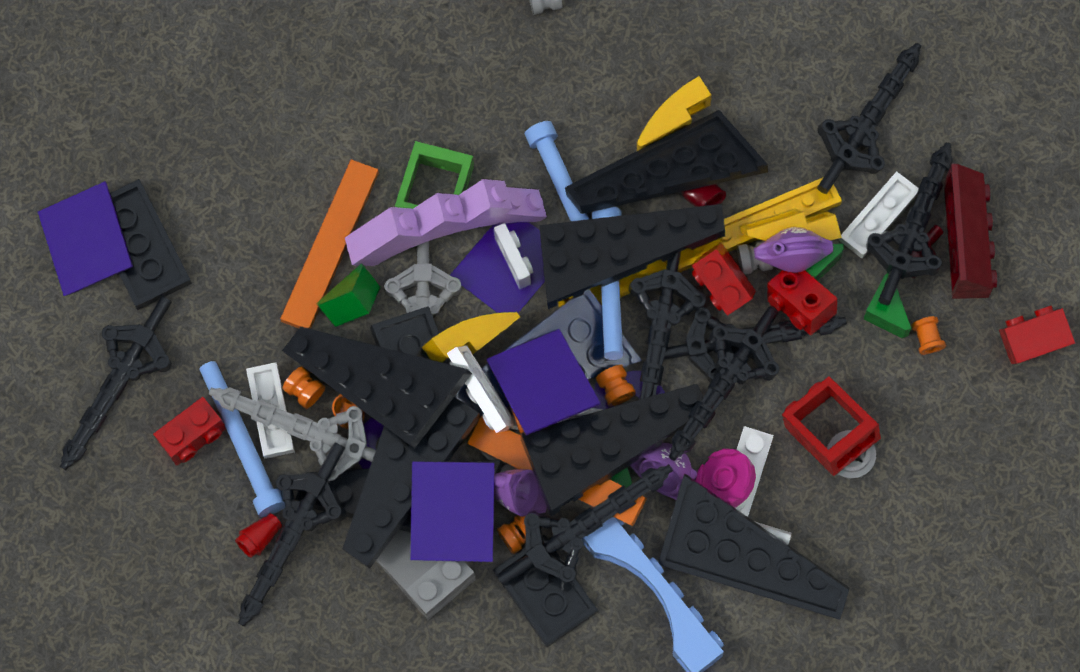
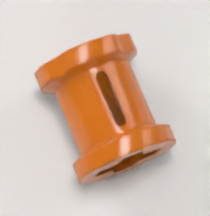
(928, 335)

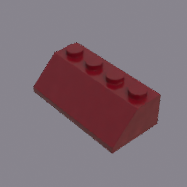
(968, 233)

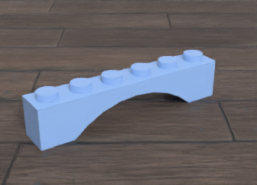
(692, 644)

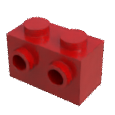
(723, 279)
(802, 300)
(1036, 335)
(190, 431)

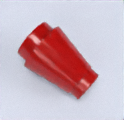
(258, 535)

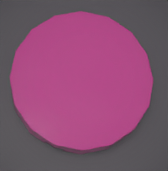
(728, 476)

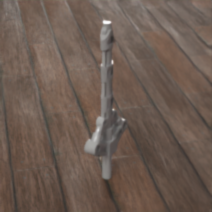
(422, 276)
(320, 434)

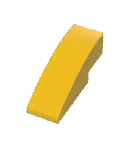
(676, 112)
(822, 224)
(471, 333)

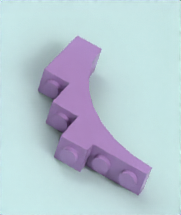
(440, 215)

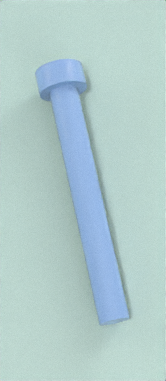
(542, 137)
(611, 305)
(268, 499)

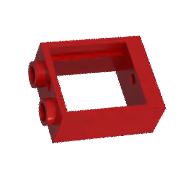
(848, 447)

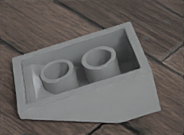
(426, 583)

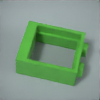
(438, 158)

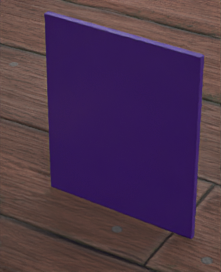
(85, 239)
(488, 274)
(543, 381)
(452, 511)

